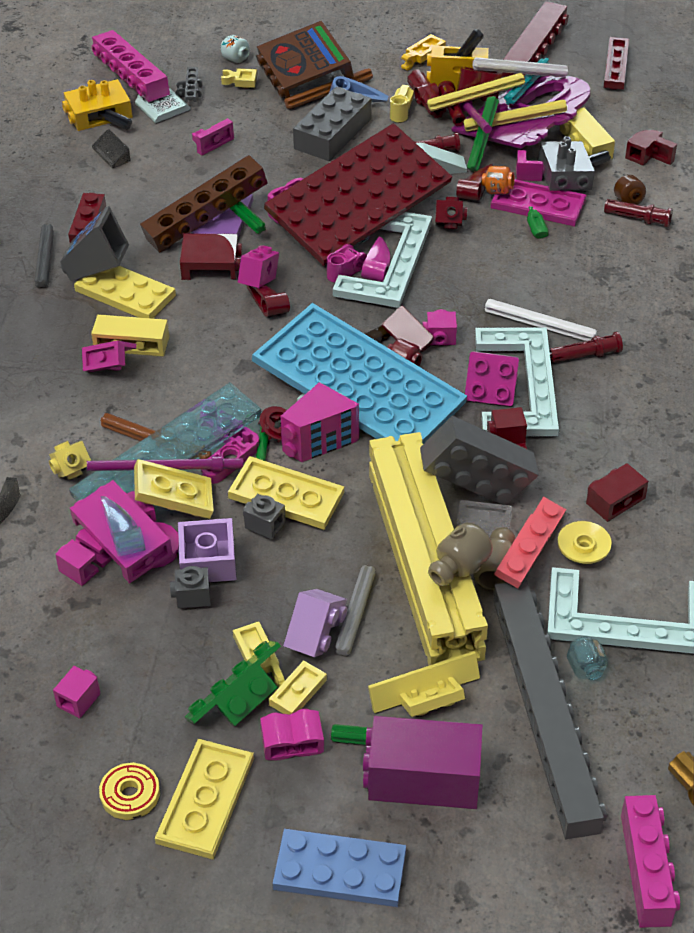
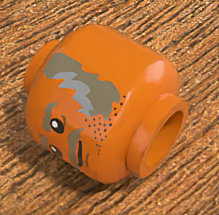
(498, 180)

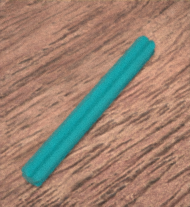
(516, 92)

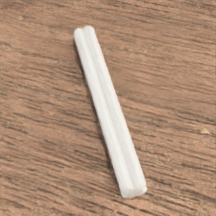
(520, 67)
(540, 320)

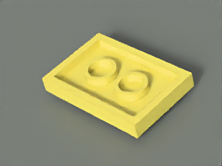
(173, 489)

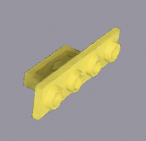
(426, 687)

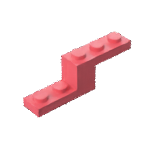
(530, 542)

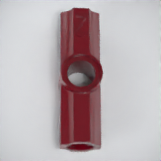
(424, 91)

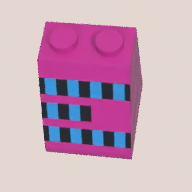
(319, 424)

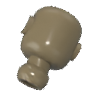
(501, 540)
(460, 554)

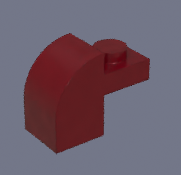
(649, 145)

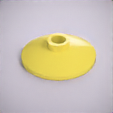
(584, 542)

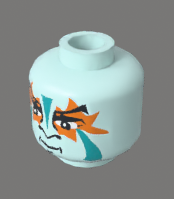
(235, 49)

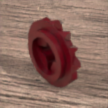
(268, 419)

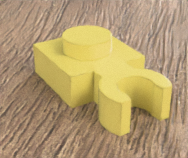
(242, 77)

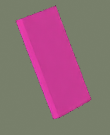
(554, 206)

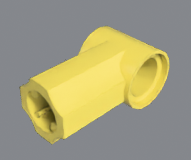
(401, 103)

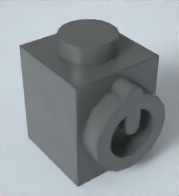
(264, 516)
(191, 587)

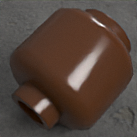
(630, 189)

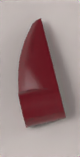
(472, 186)
(269, 300)

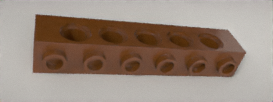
(204, 203)

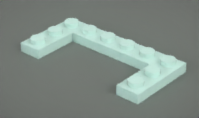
(393, 288)
(542, 417)
(568, 625)

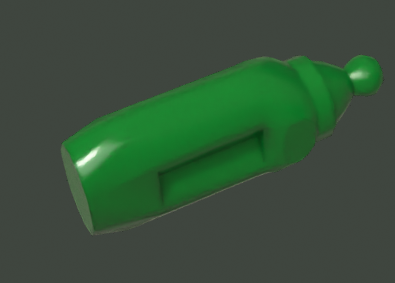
(537, 224)

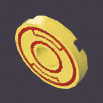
(127, 776)

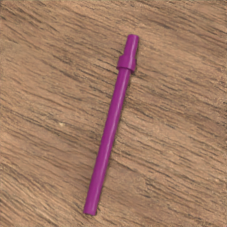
(484, 125)
(216, 463)

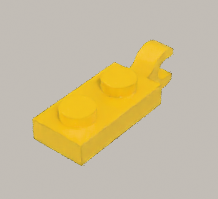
(419, 51)

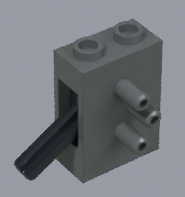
(568, 164)

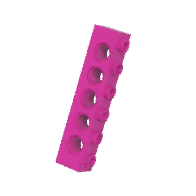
(130, 66)

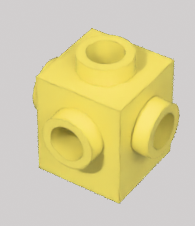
(77, 457)

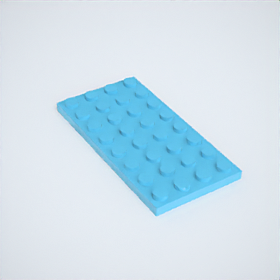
(390, 390)

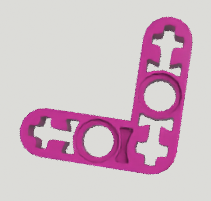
(234, 446)

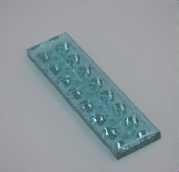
(183, 438)

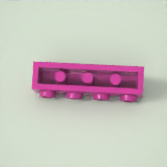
(648, 861)

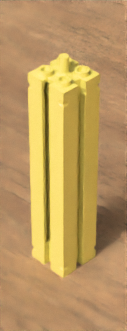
(416, 523)

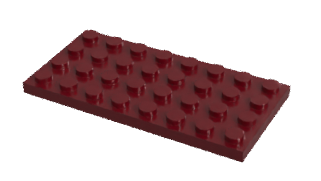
(358, 193)

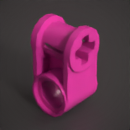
(344, 262)

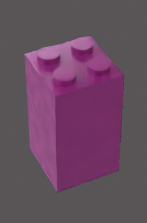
(423, 762)

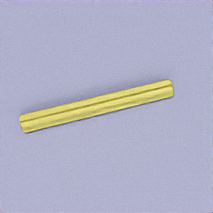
(476, 92)
(521, 114)

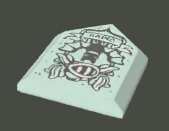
(163, 107)

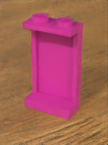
(91, 516)

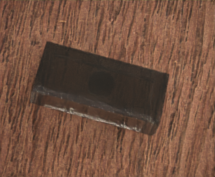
(112, 149)

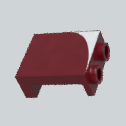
(210, 253)

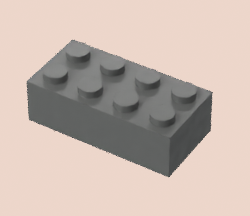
(332, 123)
(478, 461)

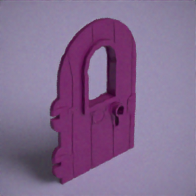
(531, 131)

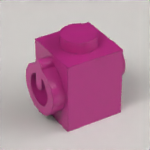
(442, 326)

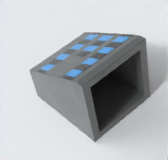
(96, 247)

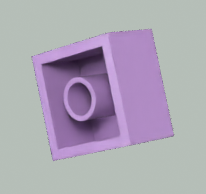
(208, 545)

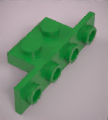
(241, 690)

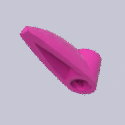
(376, 262)

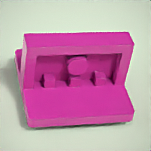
(491, 378)

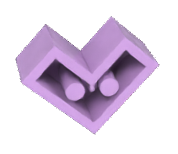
(312, 620)

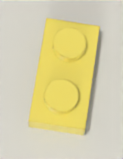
(298, 689)

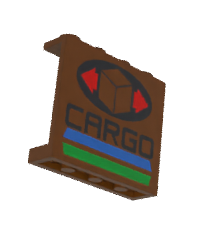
(302, 58)

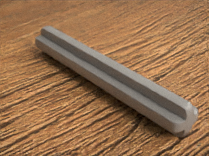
(355, 610)

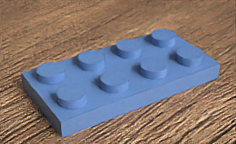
(340, 867)

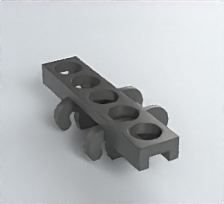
(189, 87)

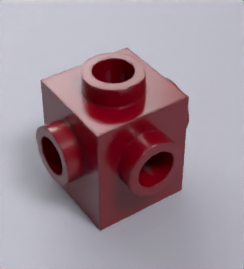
(447, 205)

